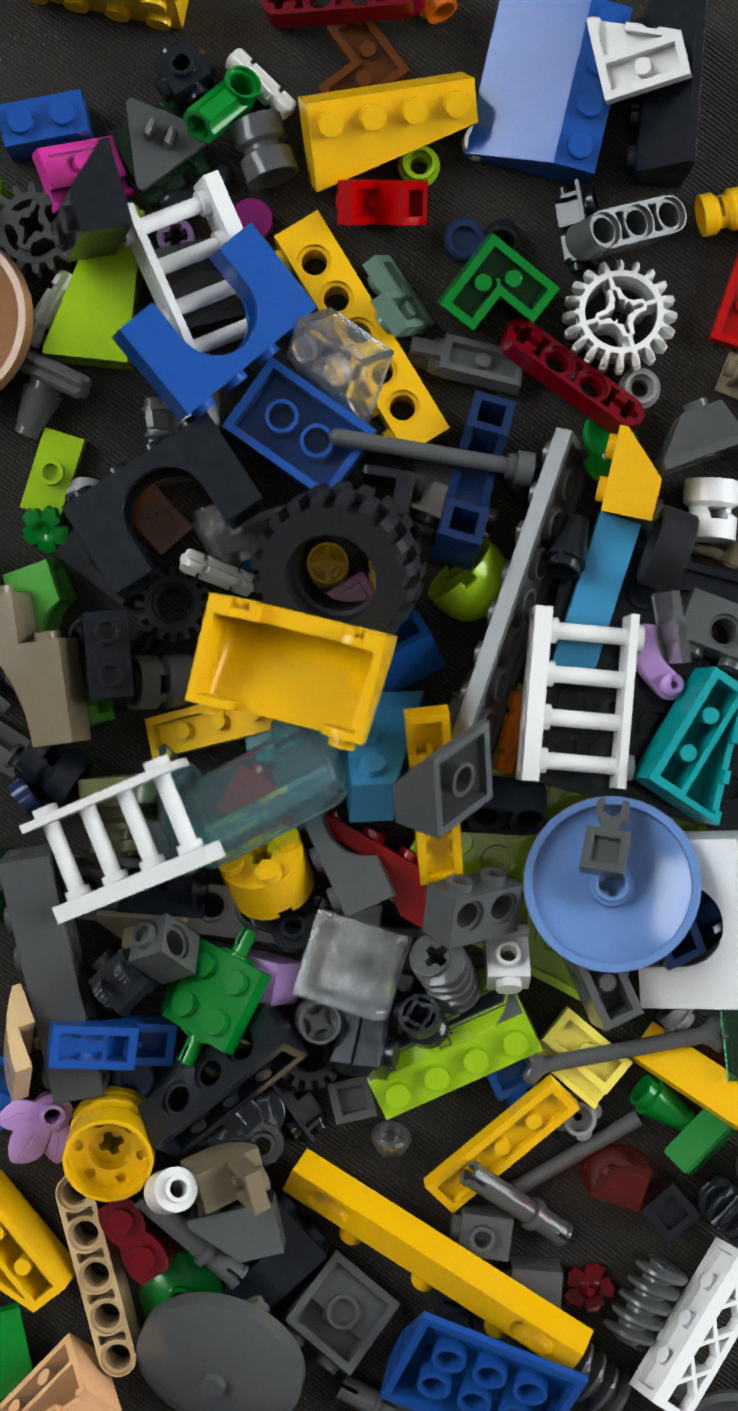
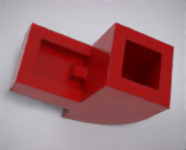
(382, 202)

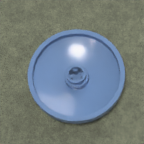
(605, 919)

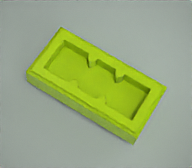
(53, 470)

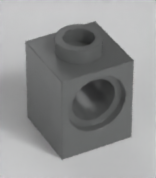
(164, 949)

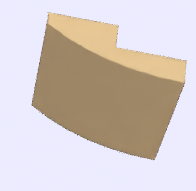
(18, 1044)

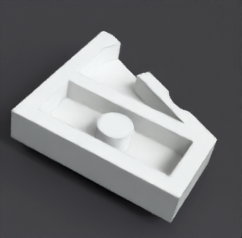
(636, 58)

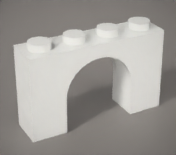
(712, 977)

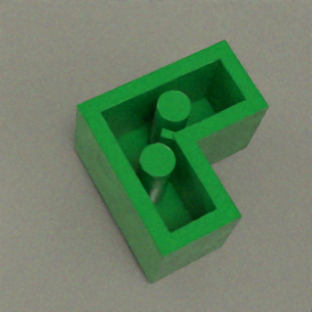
(492, 274)

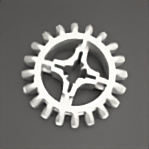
(650, 304)

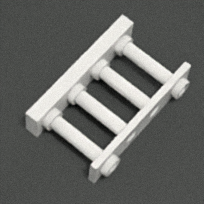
(209, 201)
(542, 672)
(153, 865)

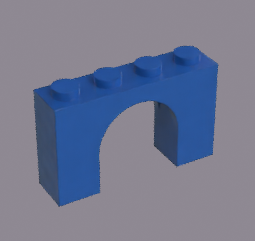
(189, 377)

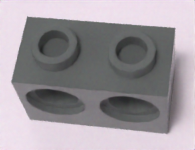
(472, 907)

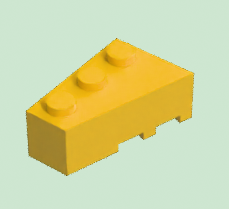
(31, 1256)

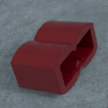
(142, 1243)

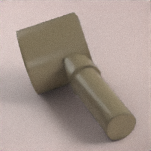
(728, 557)

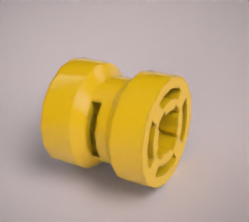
(717, 211)
(327, 558)

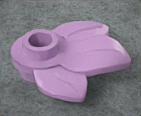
(33, 1131)

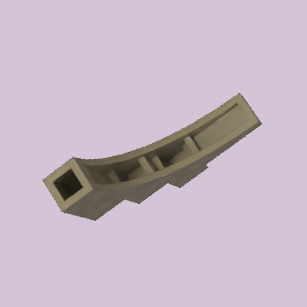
(43, 673)

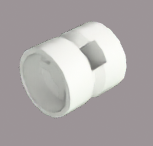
(717, 496)

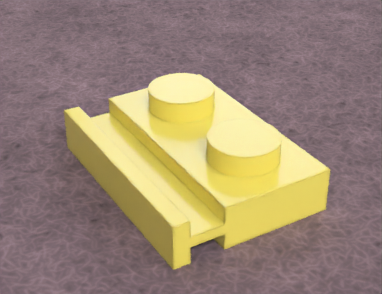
(572, 1033)

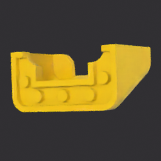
(289, 668)

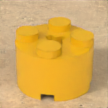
(270, 877)

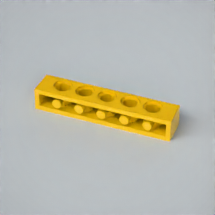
(313, 240)

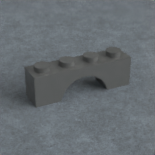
(355, 879)

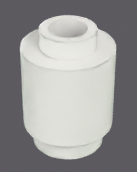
(158, 1193)

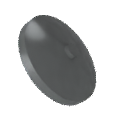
(219, 1355)

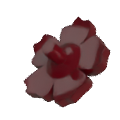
(588, 1286)

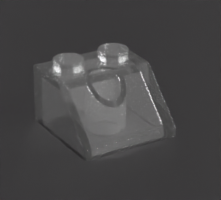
(340, 360)

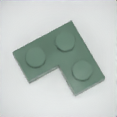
(396, 302)

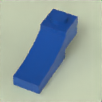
(111, 1043)

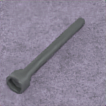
(517, 466)

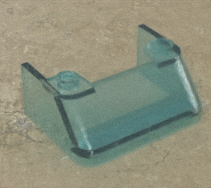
(263, 789)

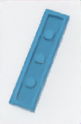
(598, 587)

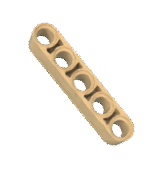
(99, 1289)

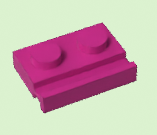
(62, 163)

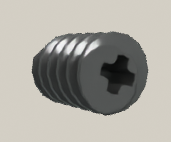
(446, 975)
(646, 1302)
(605, 1384)

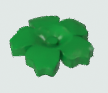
(44, 528)

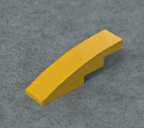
(425, 733)

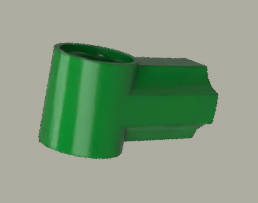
(223, 104)

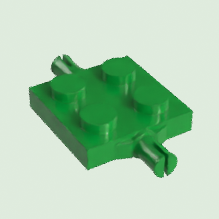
(218, 998)

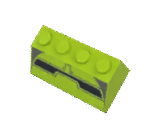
(478, 1043)

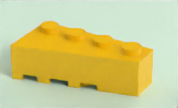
(376, 123)

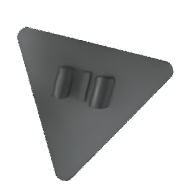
(157, 142)

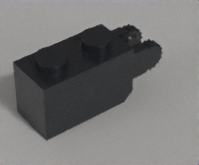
(118, 982)

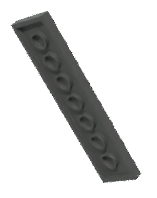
(525, 583)

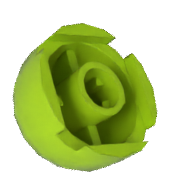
(466, 592)

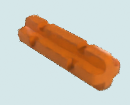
(509, 735)

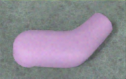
(655, 670)

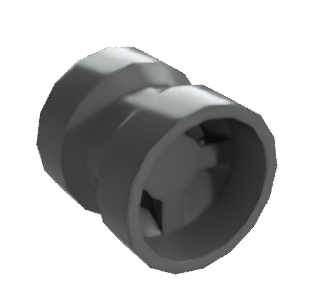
(324, 1024)

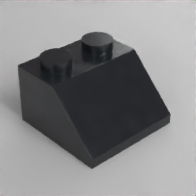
(94, 210)

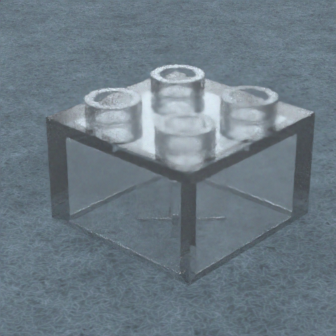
(352, 965)

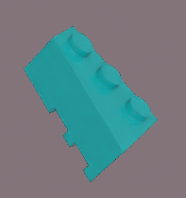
(694, 746)

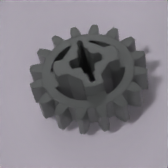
(20, 222)

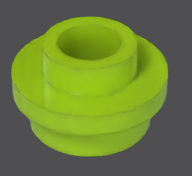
(425, 155)

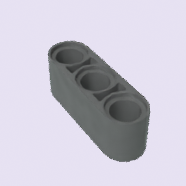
(625, 227)

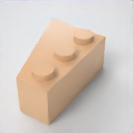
(65, 1382)

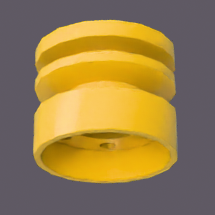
(108, 1146)

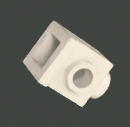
(504, 975)

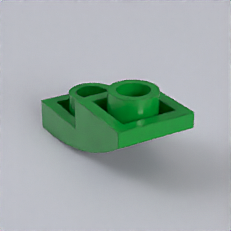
(14, 1352)

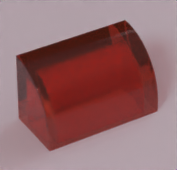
(616, 1175)

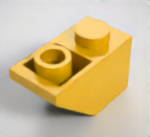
(632, 479)

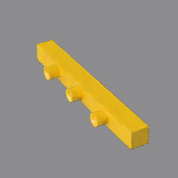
(437, 1261)

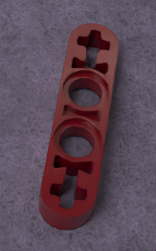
(295, 14)
(575, 372)

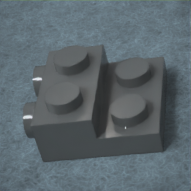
(339, 1314)

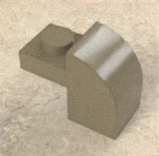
(229, 1174)

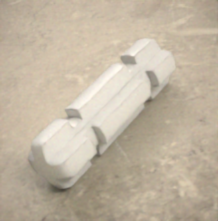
(269, 87)
(48, 306)
(216, 572)

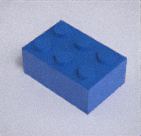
(289, 428)

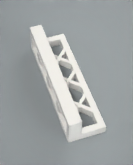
(691, 1327)

